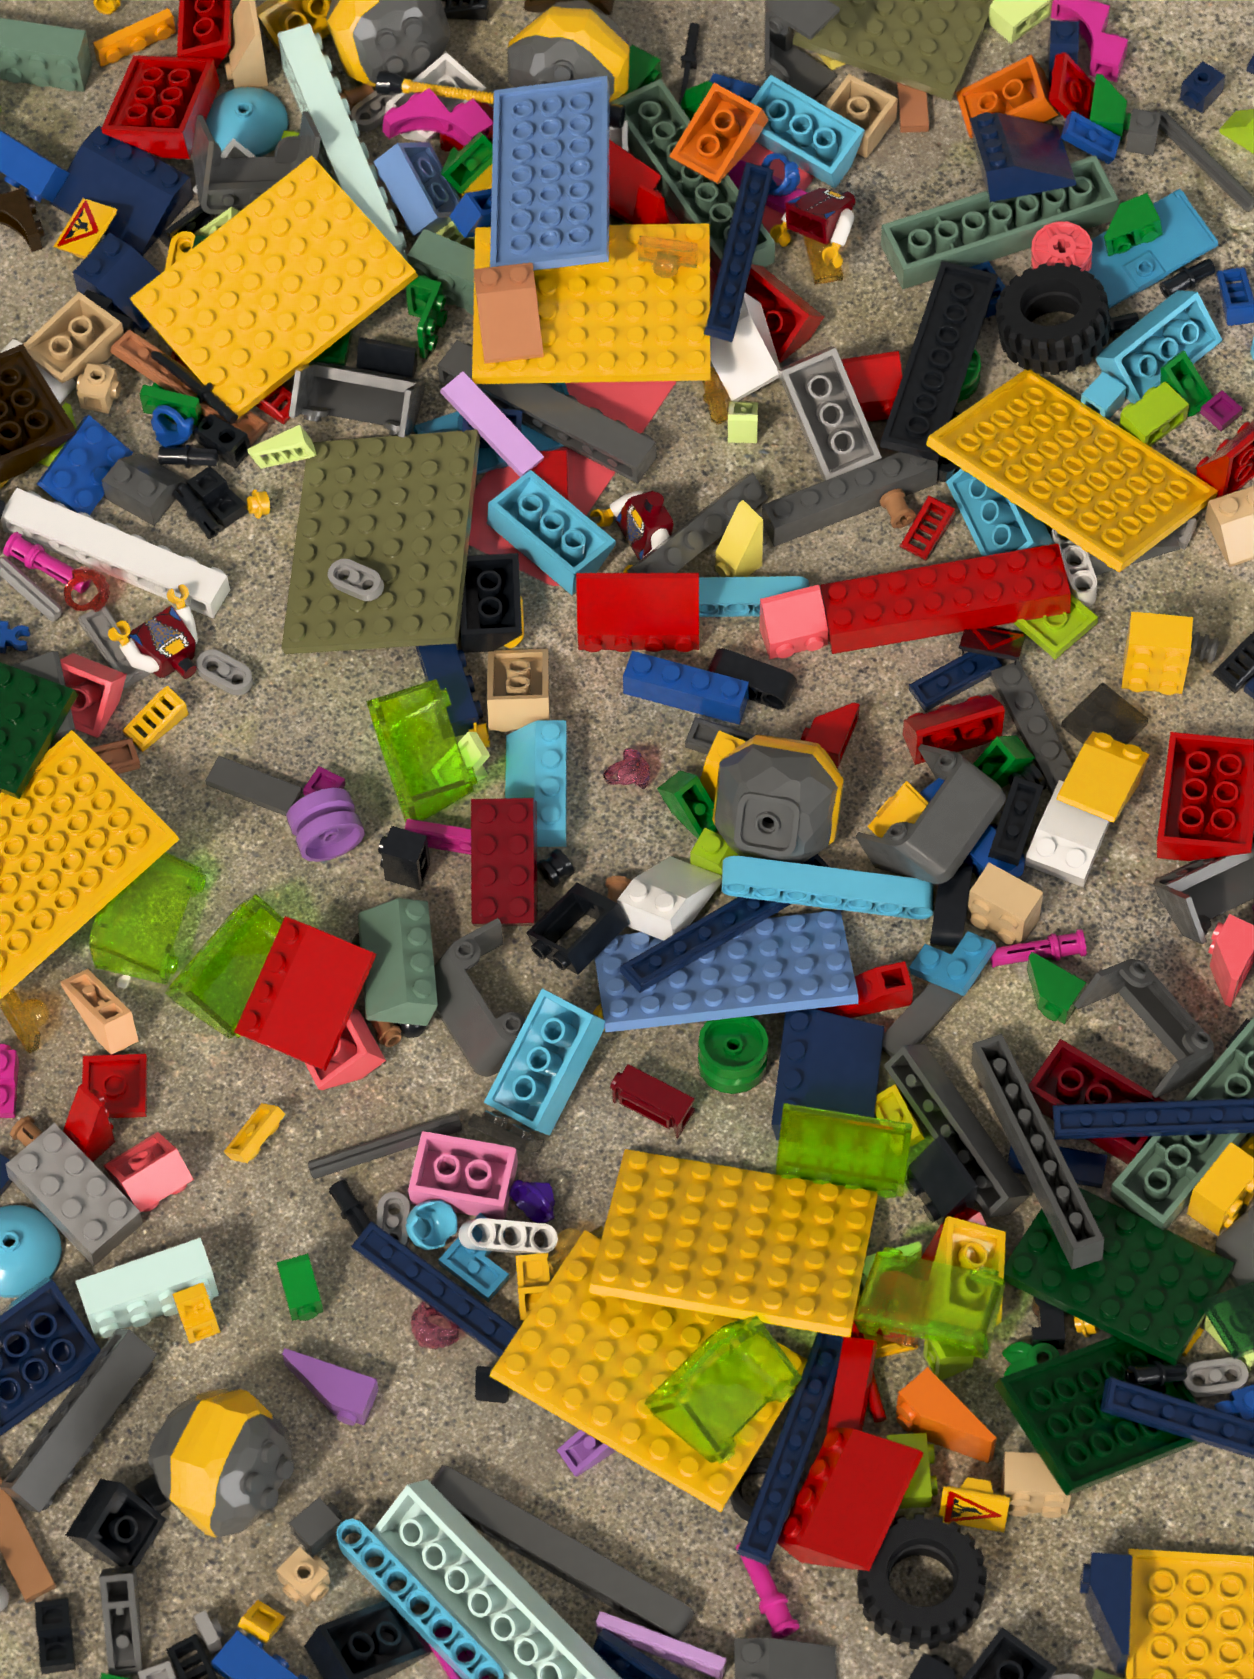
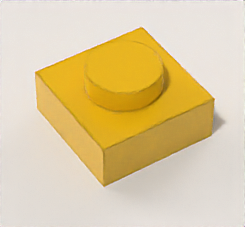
(261, 1621)

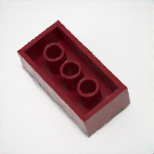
(504, 861)
(1077, 1078)

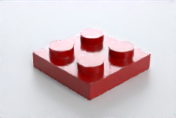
(1070, 87)
(119, 1081)

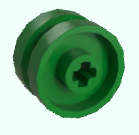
(733, 1054)

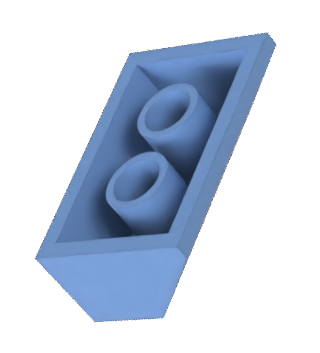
(417, 186)

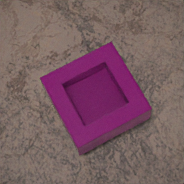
(1221, 410)
(322, 780)

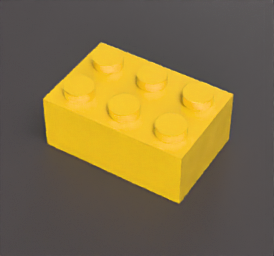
(1157, 653)

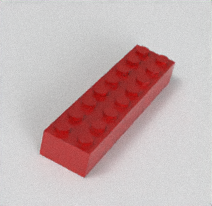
(945, 598)

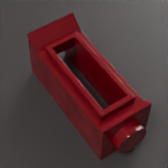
(652, 1098)

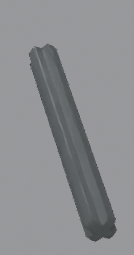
(1206, 162)
(382, 1146)

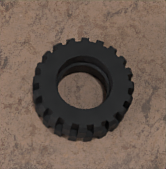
(1060, 345)
(931, 1623)

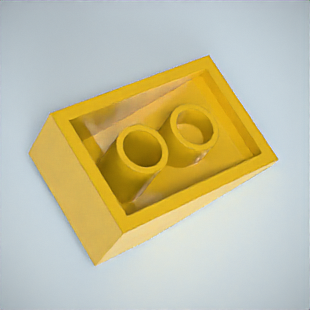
(1103, 776)
(972, 1247)

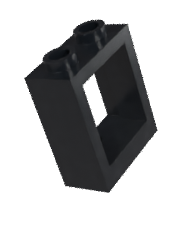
(564, 915)

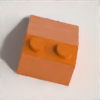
(1013, 91)
(719, 134)
(933, 1409)

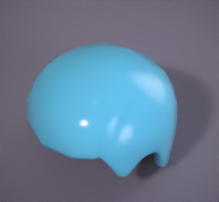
(431, 1224)

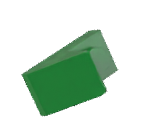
(467, 165)
(1186, 381)

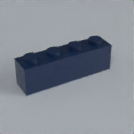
(447, 665)

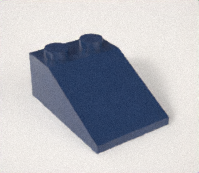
(116, 273)
(1108, 1602)

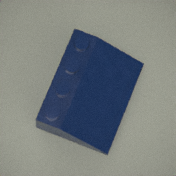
(1019, 156)
(128, 179)
(828, 1064)
(40, 1351)

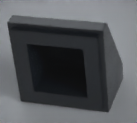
(489, 1389)
(150, 1492)

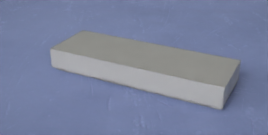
(96, 627)

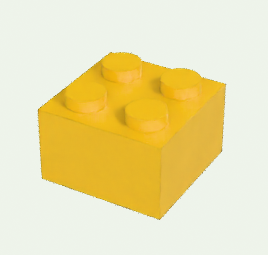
(1223, 1190)

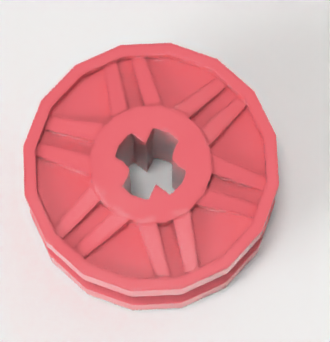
(1062, 244)

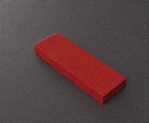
(852, 1383)

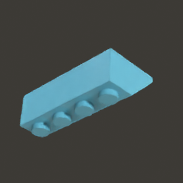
(807, 132)
(1144, 348)
(993, 519)
(549, 530)
(539, 771)
(545, 1062)

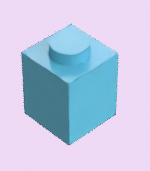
(1105, 395)

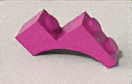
(1106, 50)
(428, 113)

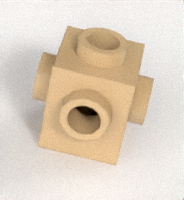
(98, 387)
(304, 1577)

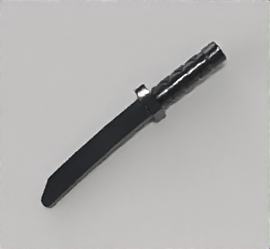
(689, 58)
(203, 392)

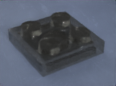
(1105, 713)
(498, 1126)

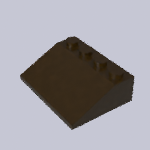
(29, 415)

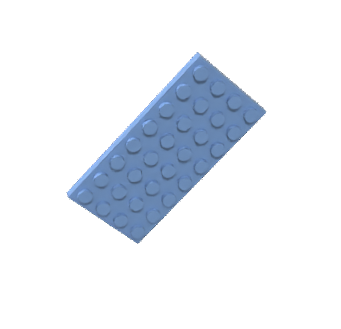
(551, 174)
(765, 970)

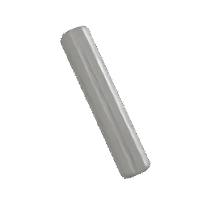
(29, 590)

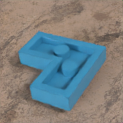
(954, 970)
(474, 1267)

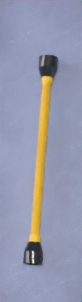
(392, 84)

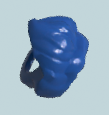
(791, 178)
(167, 433)

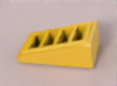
(157, 704)

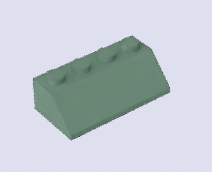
(403, 973)

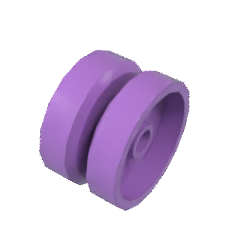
(325, 824)

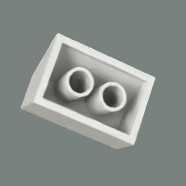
(443, 72)

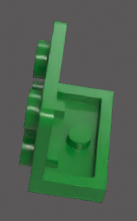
(427, 302)
(185, 405)

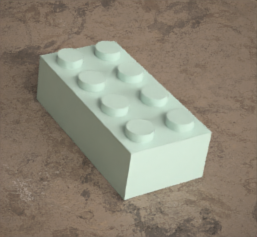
(144, 1288)

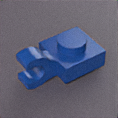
(1240, 1405)

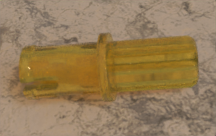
(714, 397)

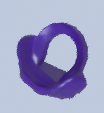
(534, 1200)

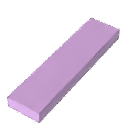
(491, 424)
(663, 1646)

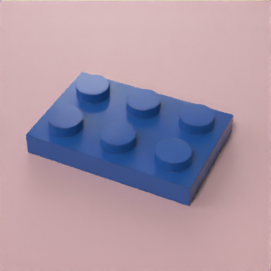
(81, 465)

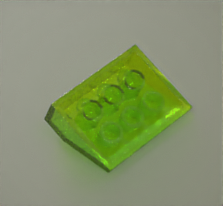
(844, 1150)

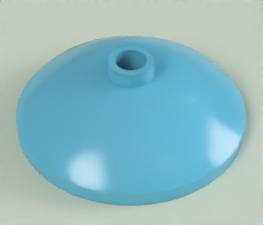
(257, 128)
(34, 1253)

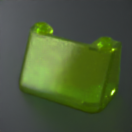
(421, 749)
(142, 922)
(227, 966)
(931, 1301)
(724, 1387)

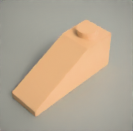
(101, 1011)

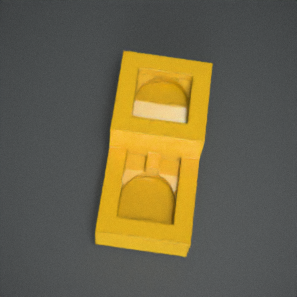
(532, 1280)
(196, 1313)

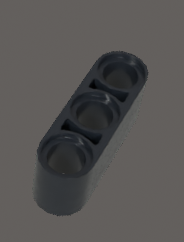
(766, 682)
(951, 908)

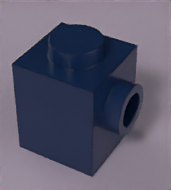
(1202, 87)

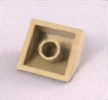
(1232, 525)

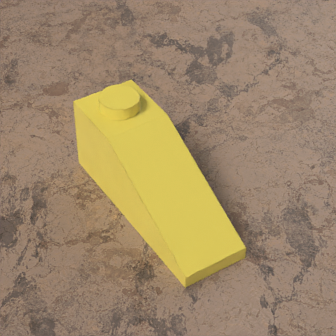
(741, 545)

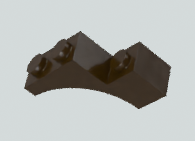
(18, 213)

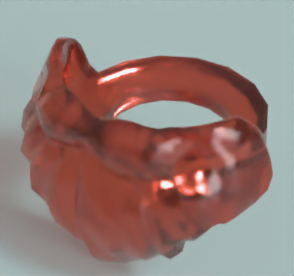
(82, 575)

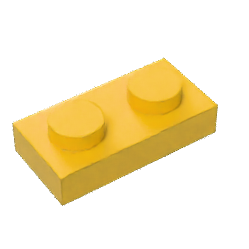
(893, 1106)
(253, 1134)

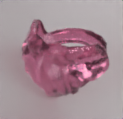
(629, 770)
(428, 1334)

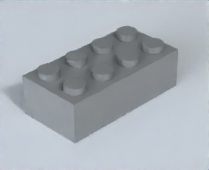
(829, 413)
(74, 1194)

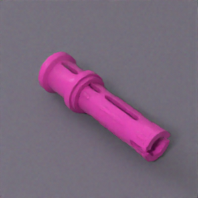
(36, 557)
(1052, 947)
(772, 1602)

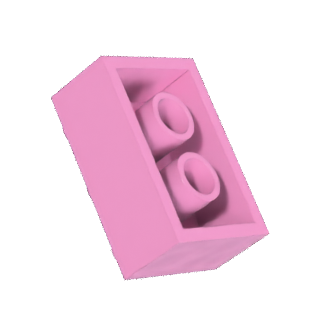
(464, 1174)

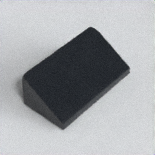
(191, 222)
(386, 357)

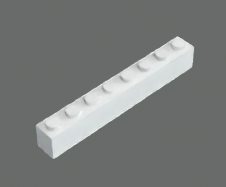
(114, 551)

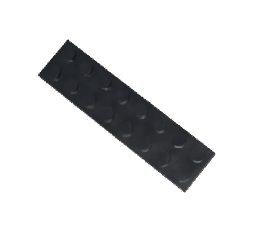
(939, 358)

